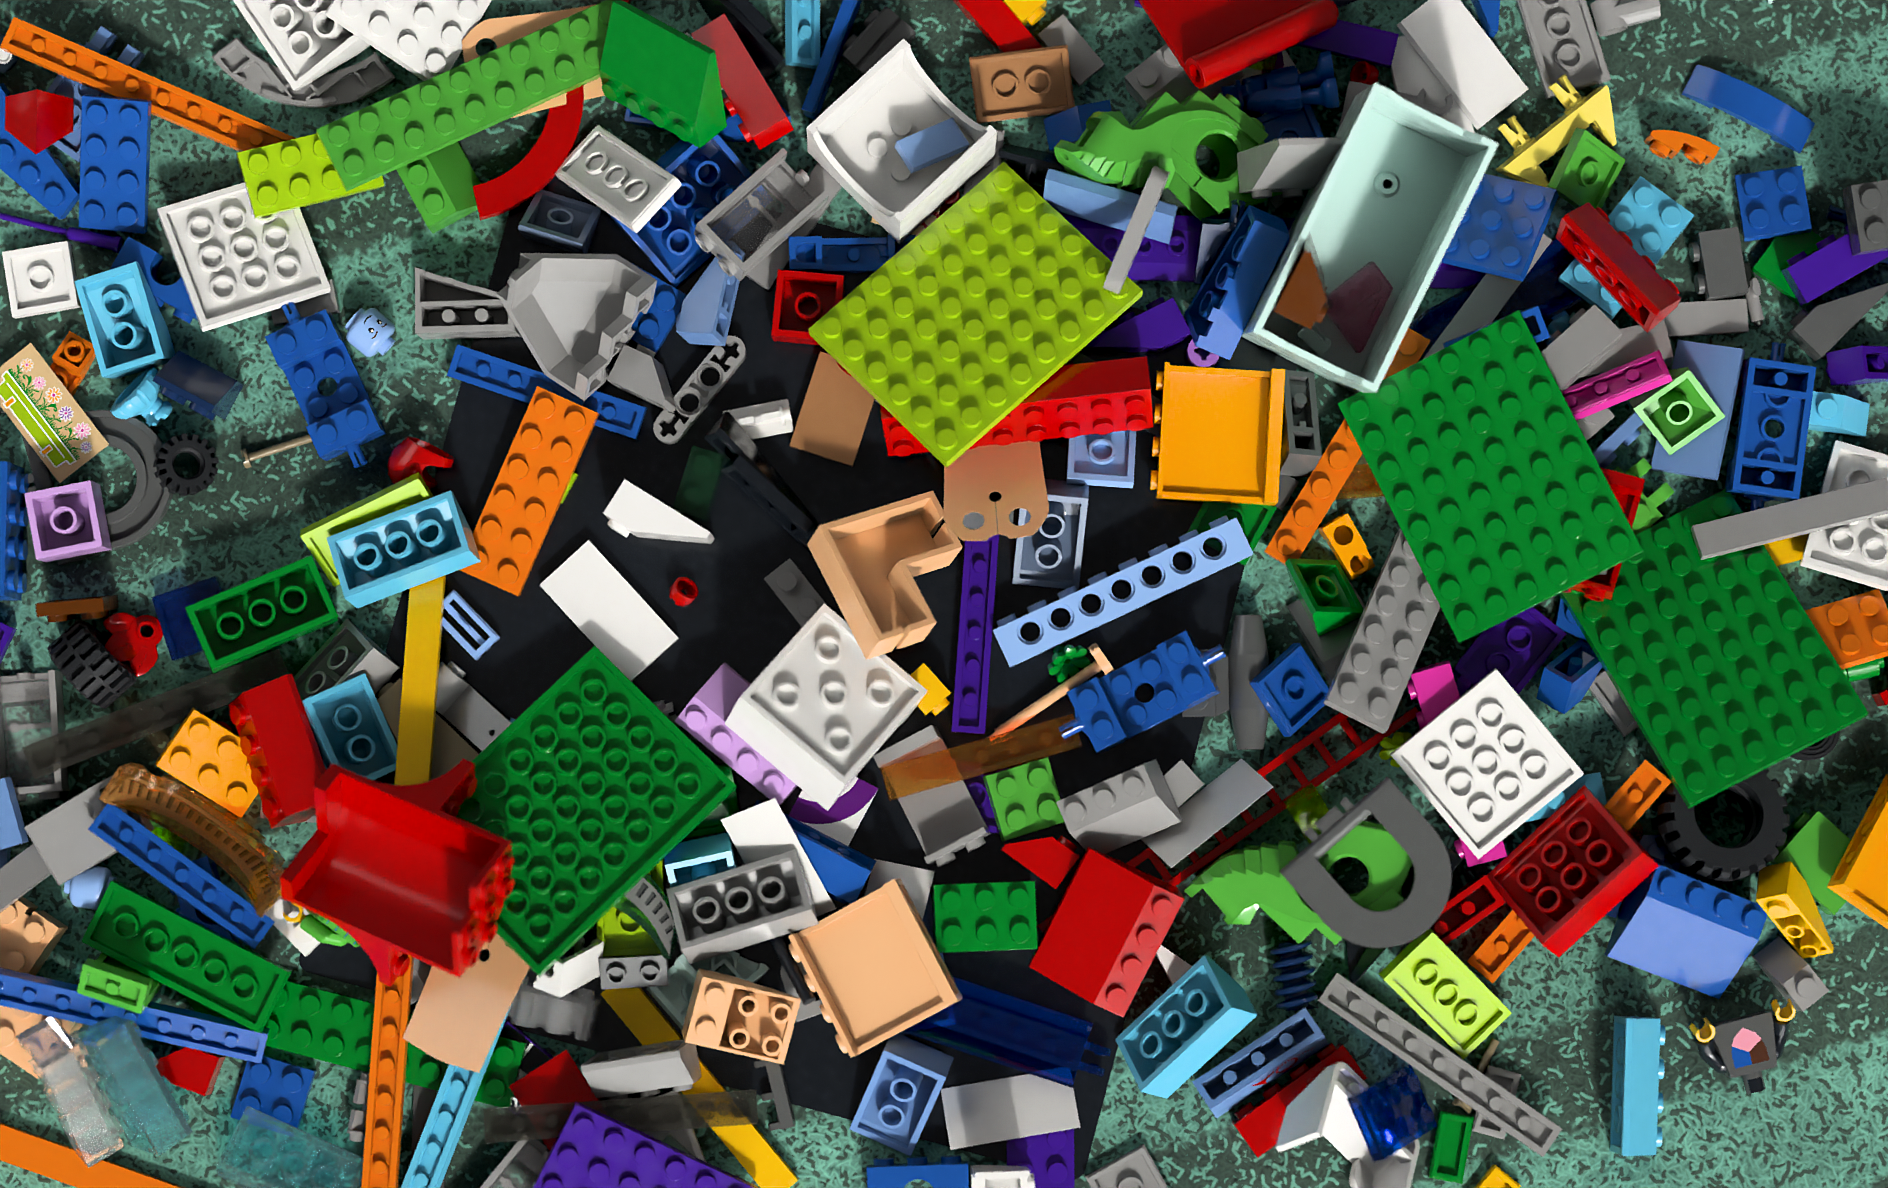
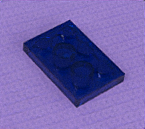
(1392, 1112)

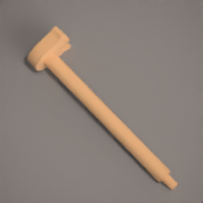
(1100, 664)

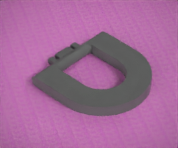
(149, 499)
(1418, 840)

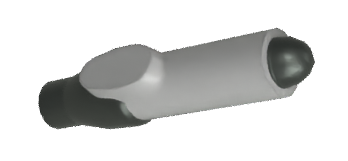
(1752, 297)

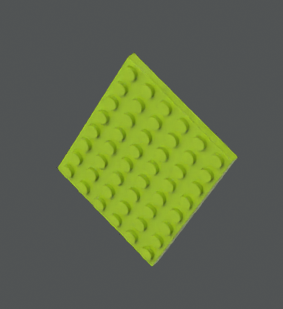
(974, 314)

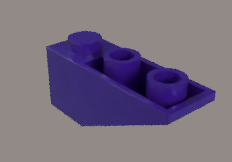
(1147, 332)

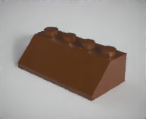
(1304, 290)

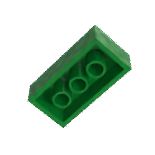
(261, 614)

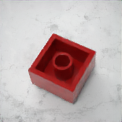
(801, 302)

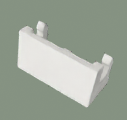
(573, 970)

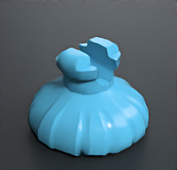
(142, 399)

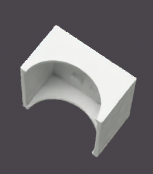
(859, 137)
(824, 707)

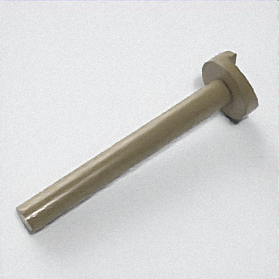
(273, 449)
(1481, 1067)

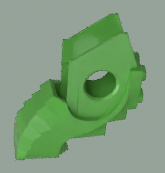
(1168, 138)
(1251, 880)

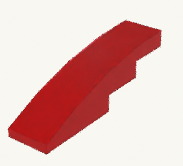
(998, 24)

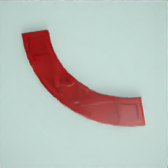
(538, 165)

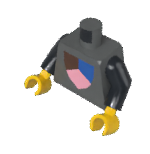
(1745, 1044)

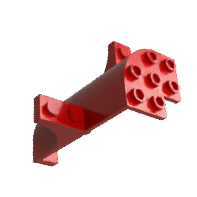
(403, 870)

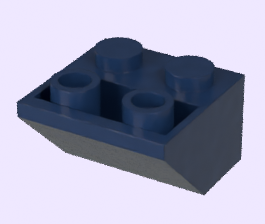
(193, 381)

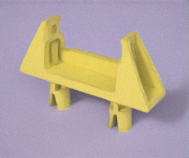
(1579, 113)

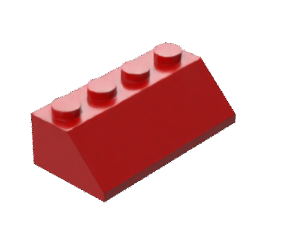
(1617, 265)
(279, 749)

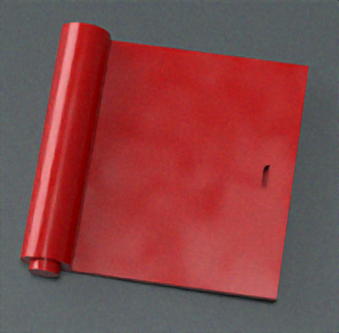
(1230, 35)

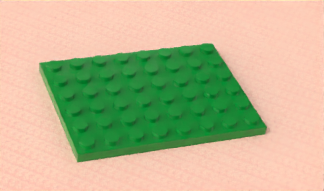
(1490, 477)
(1714, 657)
(592, 800)

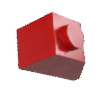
(1044, 857)
(191, 1069)

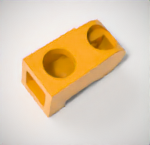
(1347, 546)

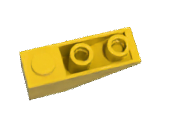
(1791, 907)

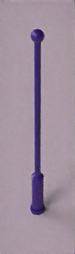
(72, 233)

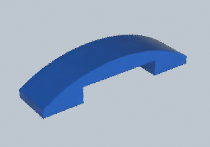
(1750, 106)
(841, 254)

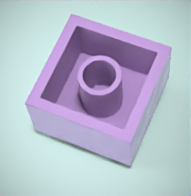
(67, 521)

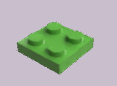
(1586, 170)
(1024, 798)

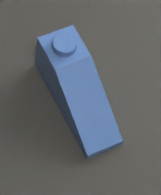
(708, 308)

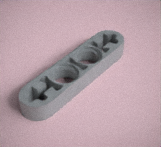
(1136, 229)
(704, 393)

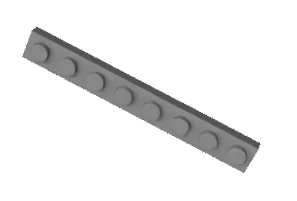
(1439, 1065)

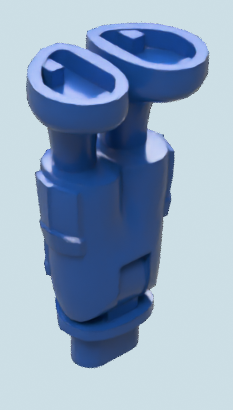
(1282, 87)

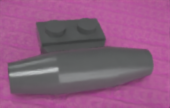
(1232, 675)

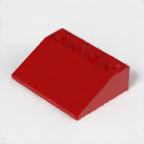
(1571, 871)
(1106, 931)

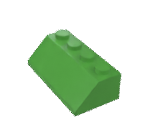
(441, 186)

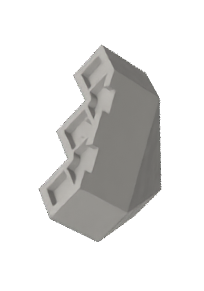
(576, 312)

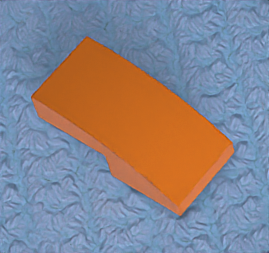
(1668, 143)
(72, 361)

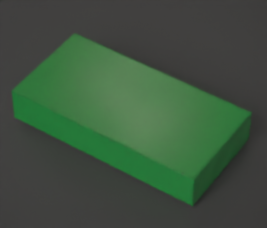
(1450, 1147)

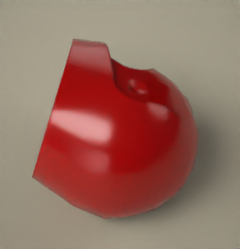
(413, 457)

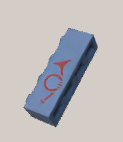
(1260, 1062)

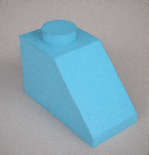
(1838, 414)

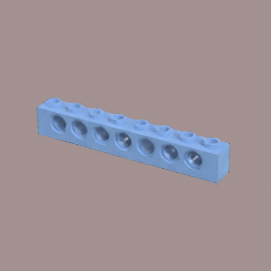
(1234, 549)

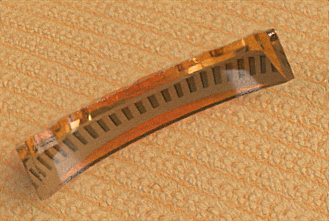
(205, 825)

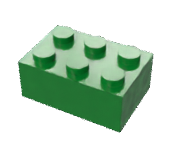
(984, 916)

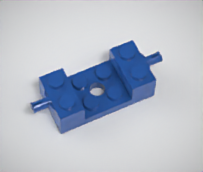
(310, 352)
(1765, 465)
(1109, 705)

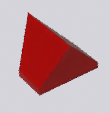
(39, 118)

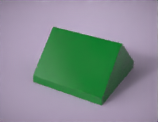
(1324, 593)

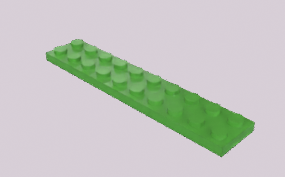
(467, 98)

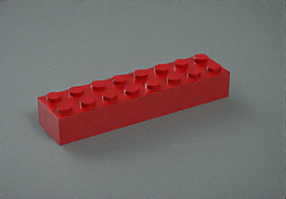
(1069, 404)

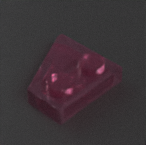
(1358, 304)

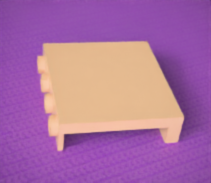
(874, 968)

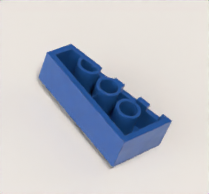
(1236, 282)

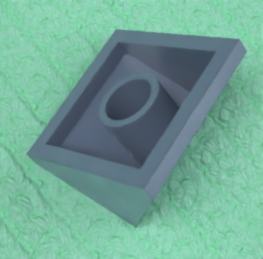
(560, 222)

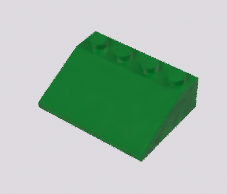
(662, 75)

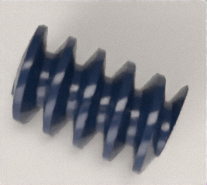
(1294, 976)

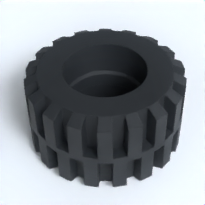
(89, 665)

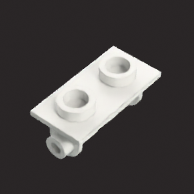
(764, 419)

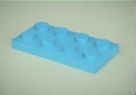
(1650, 222)

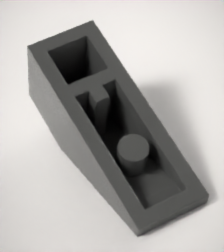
(1827, 323)
(1300, 425)

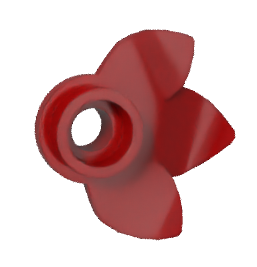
(129, 643)

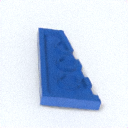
(36, 173)

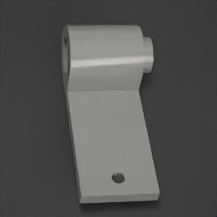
(467, 708)

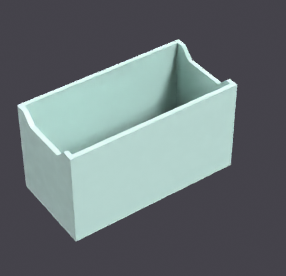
(1360, 221)

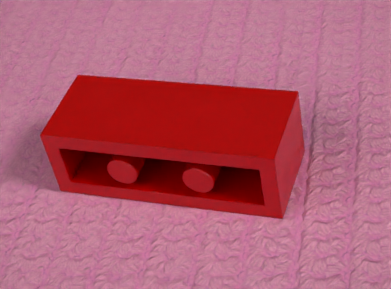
(1466, 908)

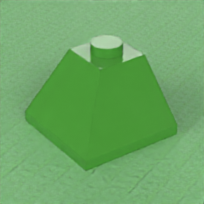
(1677, 410)

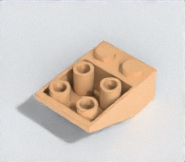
(739, 1017)

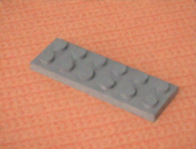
(1385, 641)

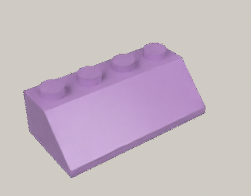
(706, 719)

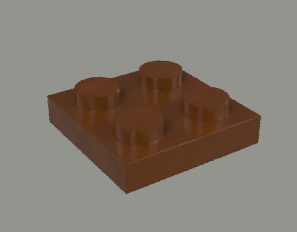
(68, 608)

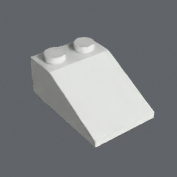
(647, 517)

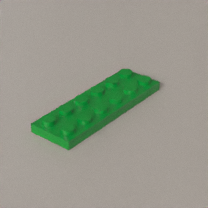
(186, 956)

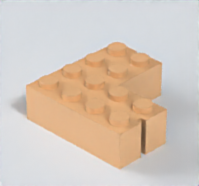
(872, 567)
(24, 948)

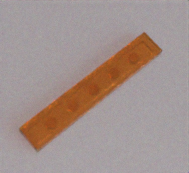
(978, 758)

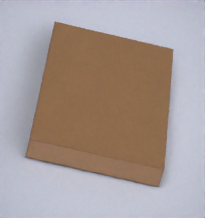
(1021, 83)
(832, 414)

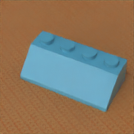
(403, 549)
(1185, 1028)
(1635, 1085)

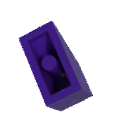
(1857, 365)

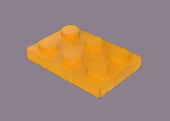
(210, 762)

